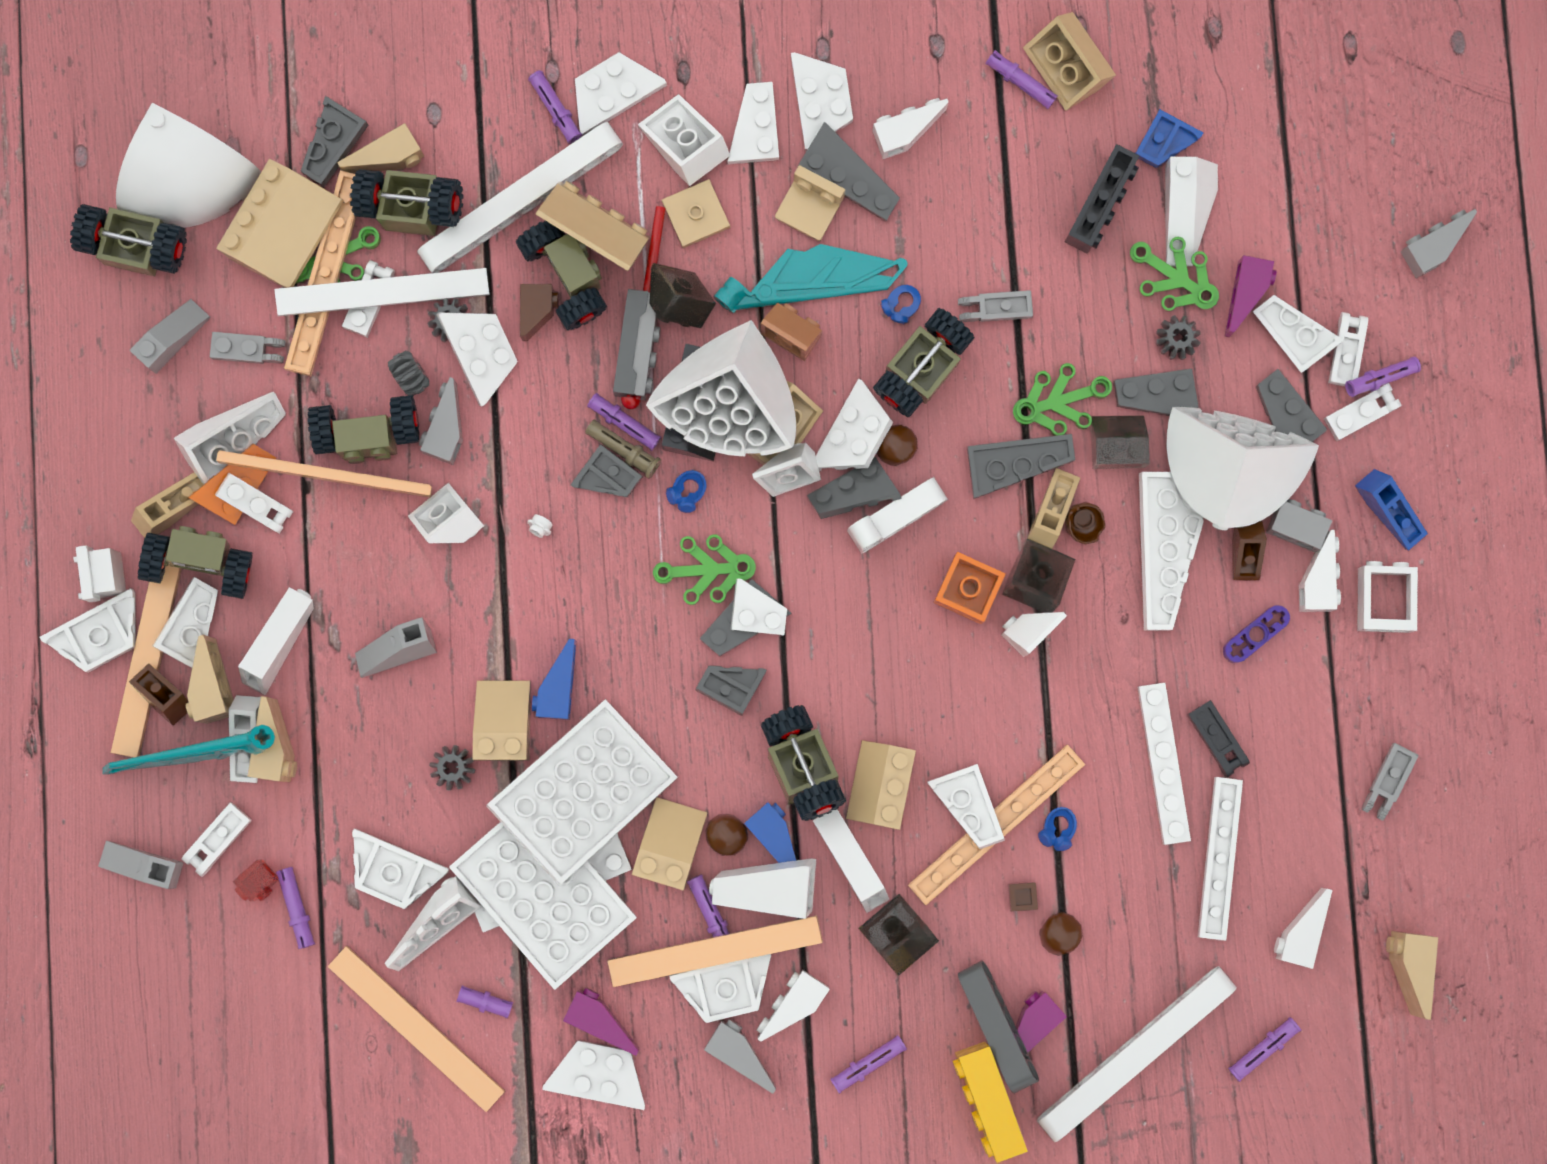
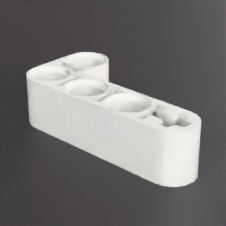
(897, 515)

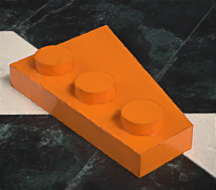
(206, 494)

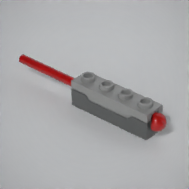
(639, 332)

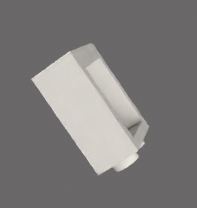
(1364, 620)

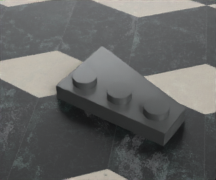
(333, 140)
(1157, 392)
(1287, 408)
(854, 490)
(720, 636)

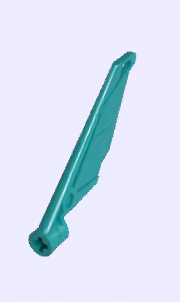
(811, 276)
(203, 751)

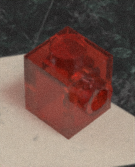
(256, 881)

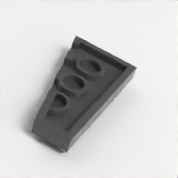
(838, 163)
(1010, 462)

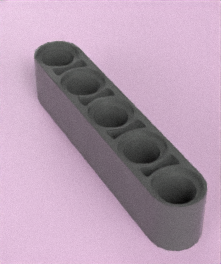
(998, 1027)

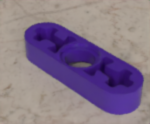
(1275, 627)

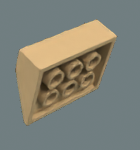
(279, 224)
(594, 225)

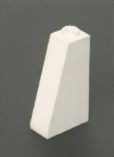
(275, 640)
(851, 860)
(769, 888)

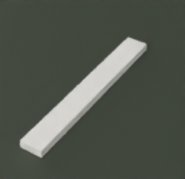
(381, 292)

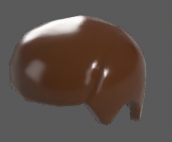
(898, 446)
(1085, 522)
(726, 834)
(1061, 934)

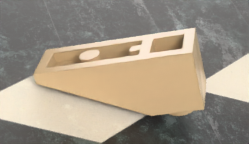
(390, 152)
(166, 507)
(1054, 508)

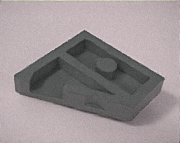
(607, 474)
(730, 686)

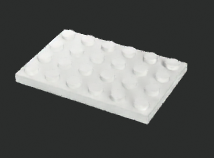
(581, 792)
(548, 922)

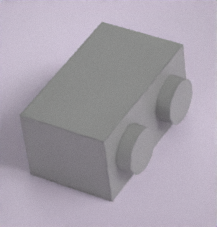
(1299, 525)

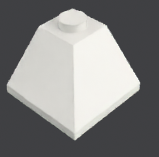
(789, 470)
(445, 518)
(1030, 630)

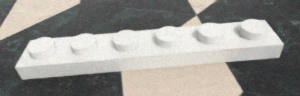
(1164, 763)
(1220, 858)

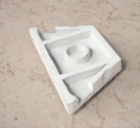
(612, 89)
(820, 96)
(480, 349)
(855, 432)
(98, 633)
(392, 871)
(724, 988)
(598, 1074)

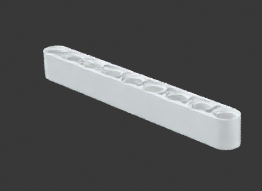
(519, 198)
(1136, 1054)

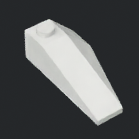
(1189, 197)
(228, 432)
(440, 915)

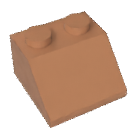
(790, 330)

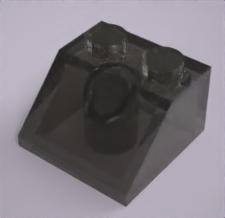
(679, 296)
(1119, 442)
(1039, 577)
(898, 934)

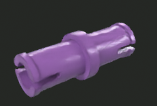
(484, 1001)

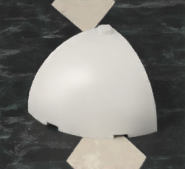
(181, 172)
(729, 396)
(1234, 465)

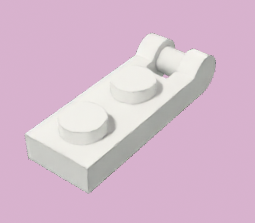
(362, 319)
(1348, 353)
(1361, 412)
(252, 502)
(217, 838)

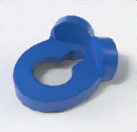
(906, 312)
(688, 503)
(1047, 834)

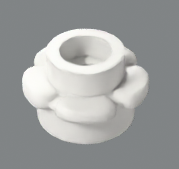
(539, 526)

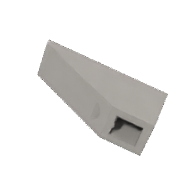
(1433, 249)
(445, 431)
(396, 647)
(141, 865)

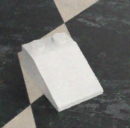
(685, 139)

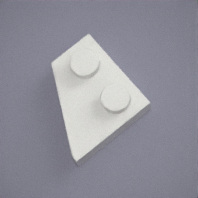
(756, 611)

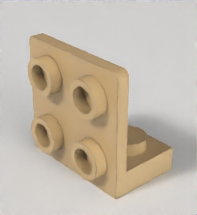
(810, 203)

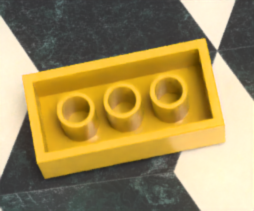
(991, 1103)

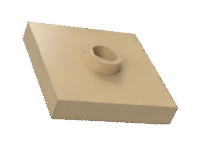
(696, 213)

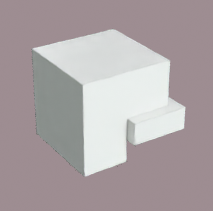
(99, 573)

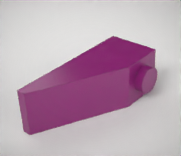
(1250, 284)
(596, 1018)
(1038, 1019)

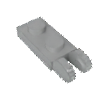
(998, 306)
(244, 348)
(1390, 779)

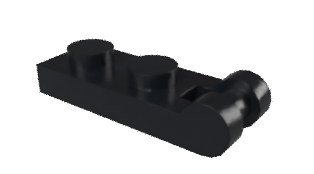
(1218, 738)

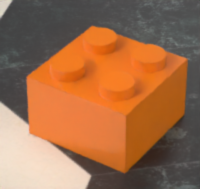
(969, 588)

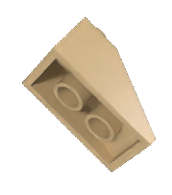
(208, 687)
(502, 721)
(277, 761)
(669, 843)
(1414, 966)

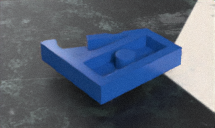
(1166, 139)

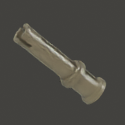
(633, 454)

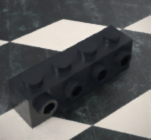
(1103, 196)

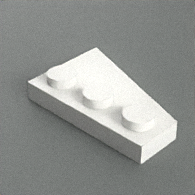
(756, 127)
(1296, 333)
(187, 622)
(970, 804)

